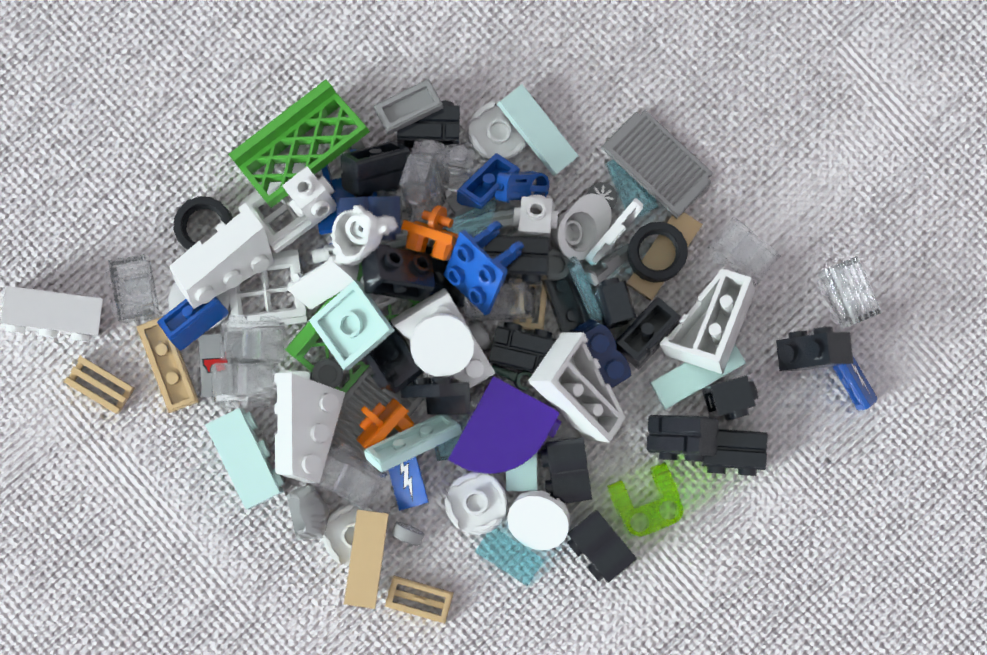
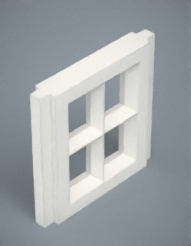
(290, 232)
(290, 316)

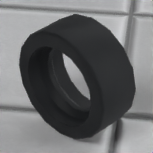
(188, 208)
(671, 233)

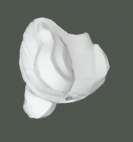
(354, 242)

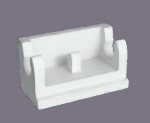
(322, 282)

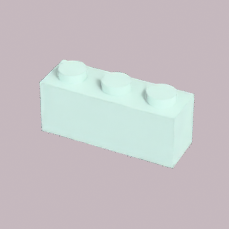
(245, 457)

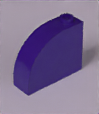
(504, 430)

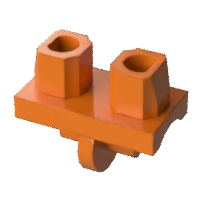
(420, 233)
(381, 422)

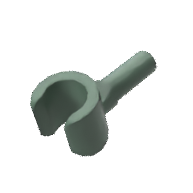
(513, 376)

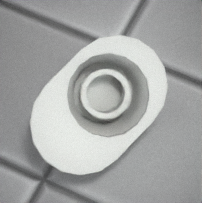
(582, 226)

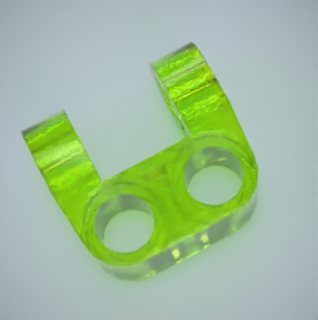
(651, 509)

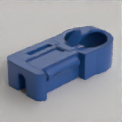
(518, 184)

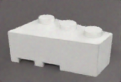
(224, 259)
(441, 302)
(50, 313)
(713, 324)
(576, 389)
(305, 426)

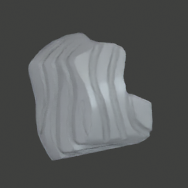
(308, 513)

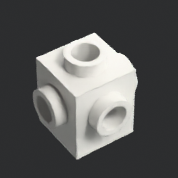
(310, 195)
(535, 216)

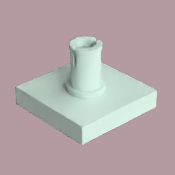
(351, 325)

